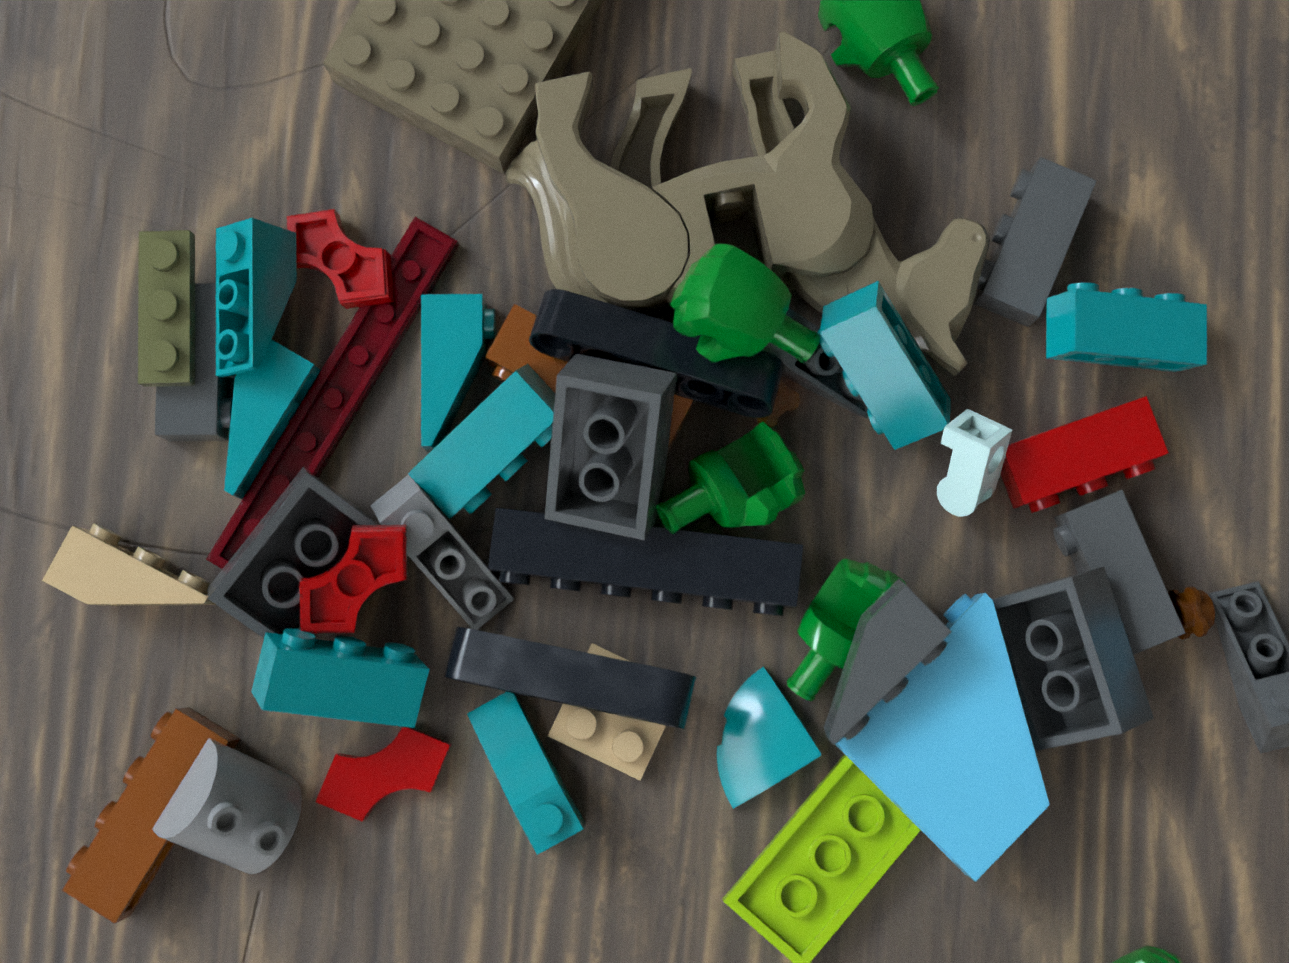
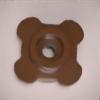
(1194, 611)

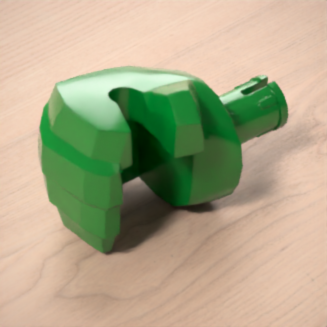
(883, 40)
(737, 308)
(739, 483)
(833, 619)

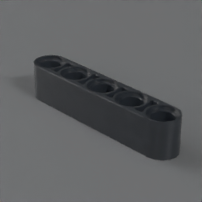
(593, 328)
(571, 677)

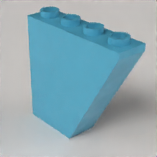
(958, 745)

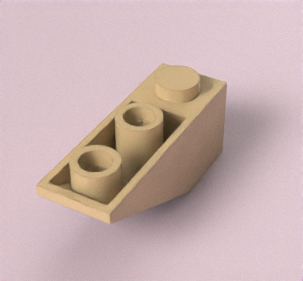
(105, 574)

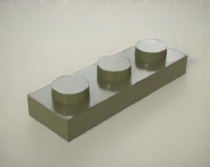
(166, 308)

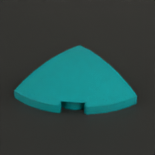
(760, 740)

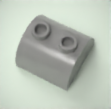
(232, 809)

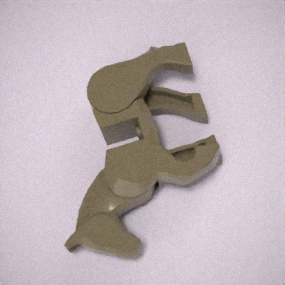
(633, 238)

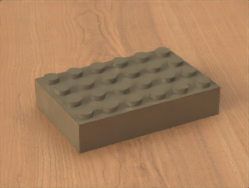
(459, 65)

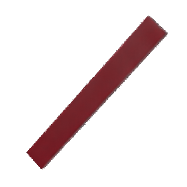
(343, 381)

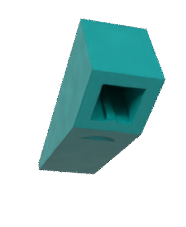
(252, 289)

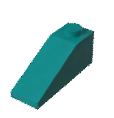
(451, 355)
(262, 410)
(526, 772)

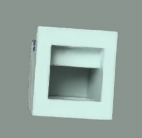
(975, 462)

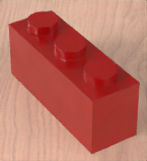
(1082, 455)

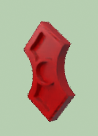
(358, 272)
(372, 560)
(360, 782)

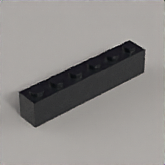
(665, 563)

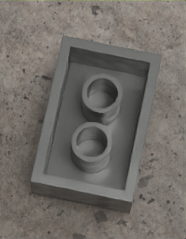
(609, 445)
(295, 540)
(1072, 660)

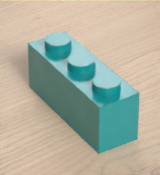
(1126, 328)
(884, 366)
(488, 443)
(339, 679)

